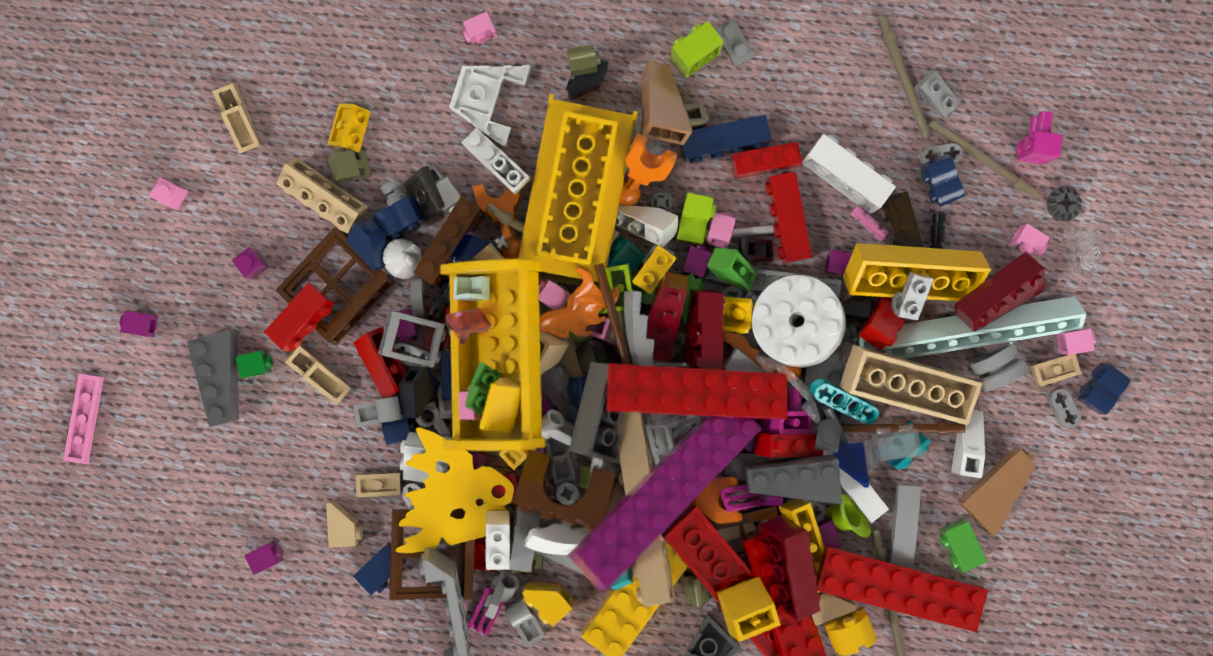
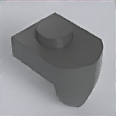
(828, 435)

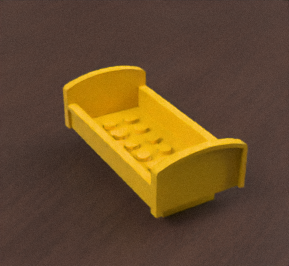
(576, 190)
(507, 346)

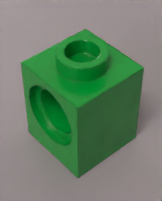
(254, 364)

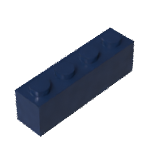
(726, 138)

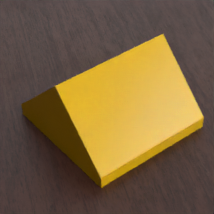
(501, 406)

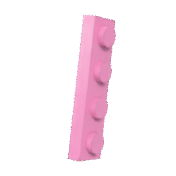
(83, 418)

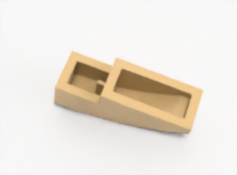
(236, 117)
(317, 374)

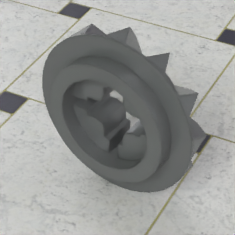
(1057, 210)

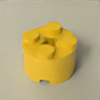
(851, 632)

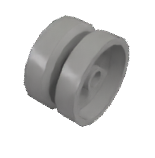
(998, 366)

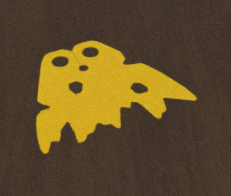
(447, 492)

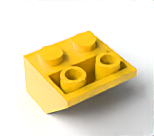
(549, 599)
(748, 609)

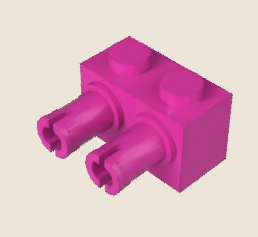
(1040, 144)
(797, 419)

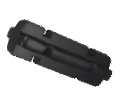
(938, 230)

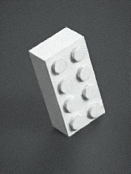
(848, 174)

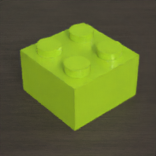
(696, 49)

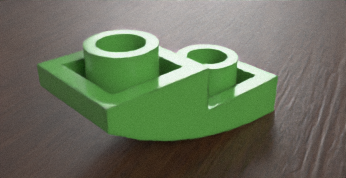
(480, 387)

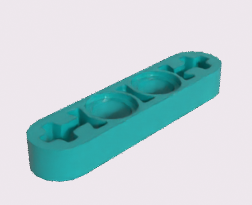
(844, 402)

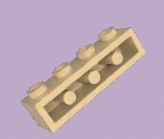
(321, 195)

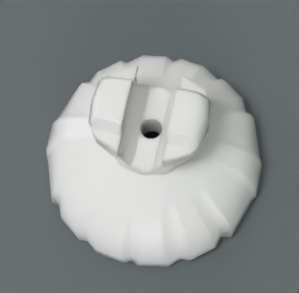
(401, 258)

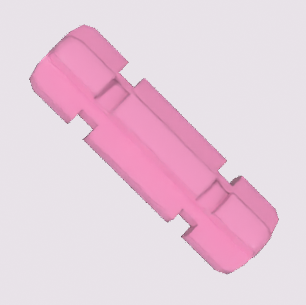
(869, 223)

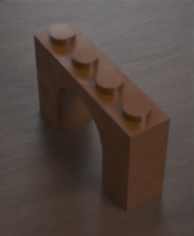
(461, 220)
(588, 511)

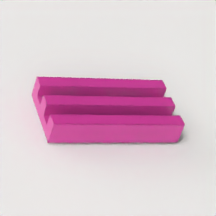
(737, 489)
(479, 628)

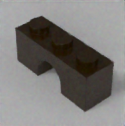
(900, 214)

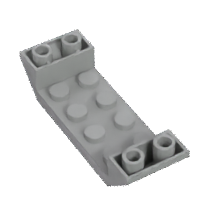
(440, 567)

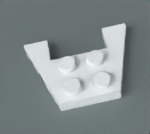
(478, 94)

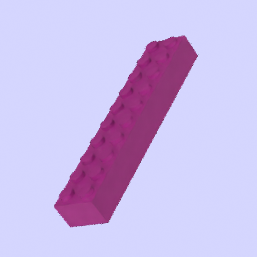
(660, 498)

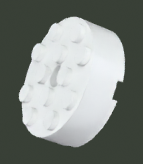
(780, 307)

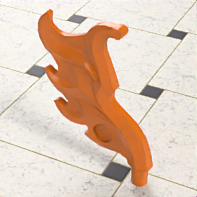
(580, 311)

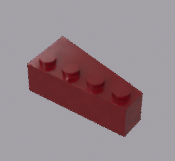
(1002, 292)
(665, 314)
(704, 330)
(792, 566)

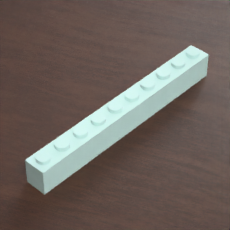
(953, 334)

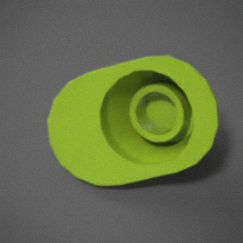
(849, 517)

